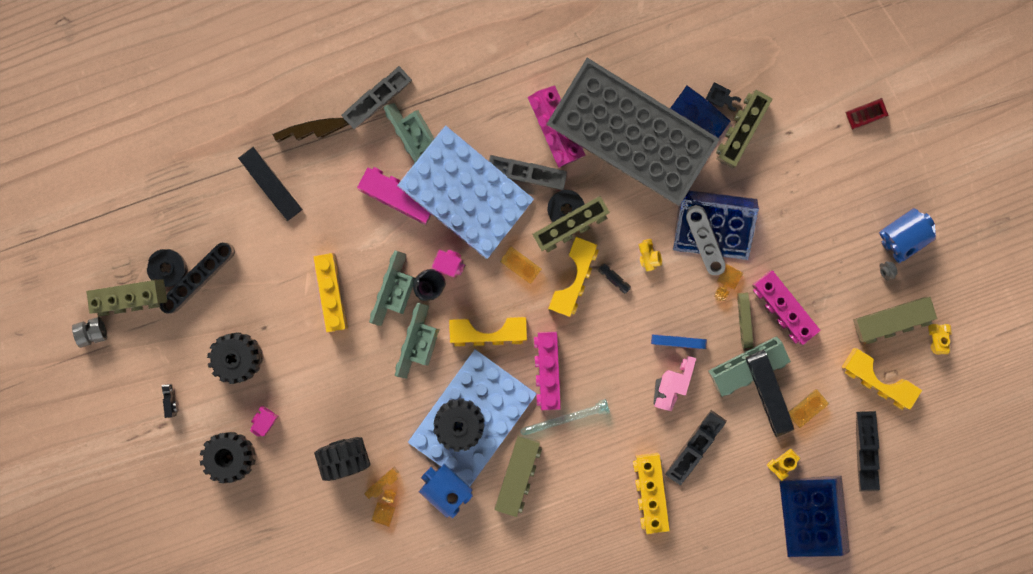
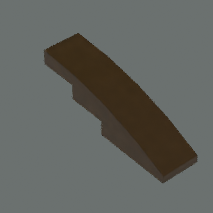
(320, 128)

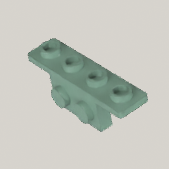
(411, 130)
(394, 290)
(418, 342)

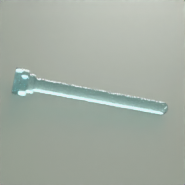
(600, 408)

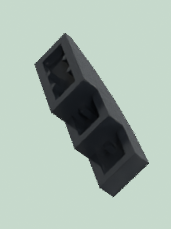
(270, 183)
(695, 447)
(867, 451)

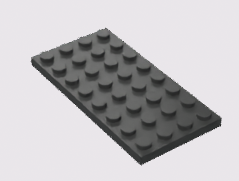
(632, 131)

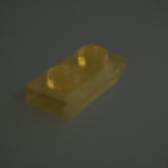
(520, 265)
(808, 408)
(388, 478)

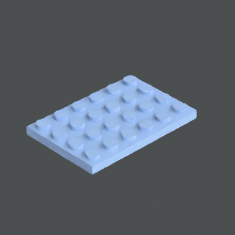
(465, 192)
(501, 403)

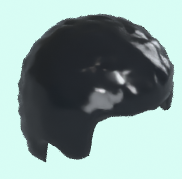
(429, 284)

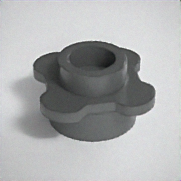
(888, 270)

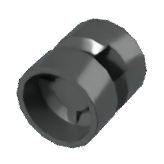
(93, 331)

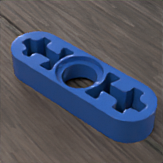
(679, 341)

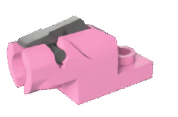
(673, 383)

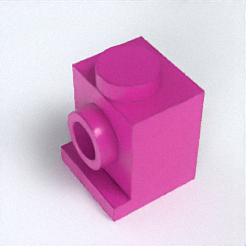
(263, 422)

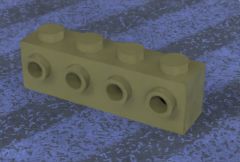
(744, 128)
(571, 223)
(126, 296)
(894, 319)
(517, 476)

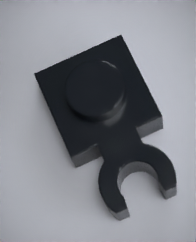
(719, 96)
(169, 404)

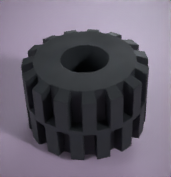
(246, 355)
(459, 412)
(342, 458)
(222, 468)

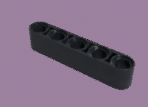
(205, 273)
(769, 393)

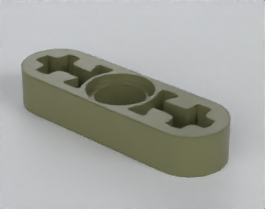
(745, 320)

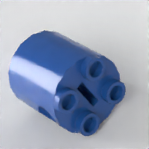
(908, 234)
(442, 483)

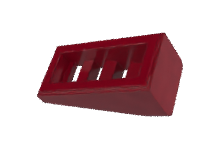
(880, 102)

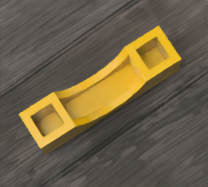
(329, 292)
(564, 300)
(463, 331)
(861, 366)

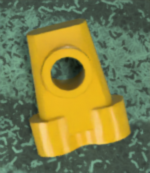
(650, 259)
(940, 337)
(781, 466)

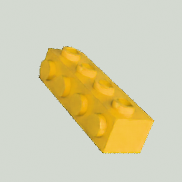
(652, 493)

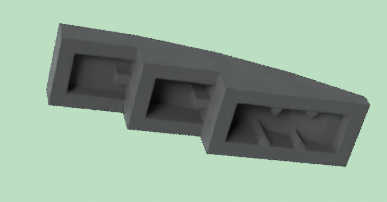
(376, 97)
(530, 172)

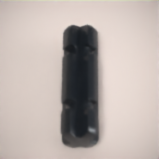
(614, 278)

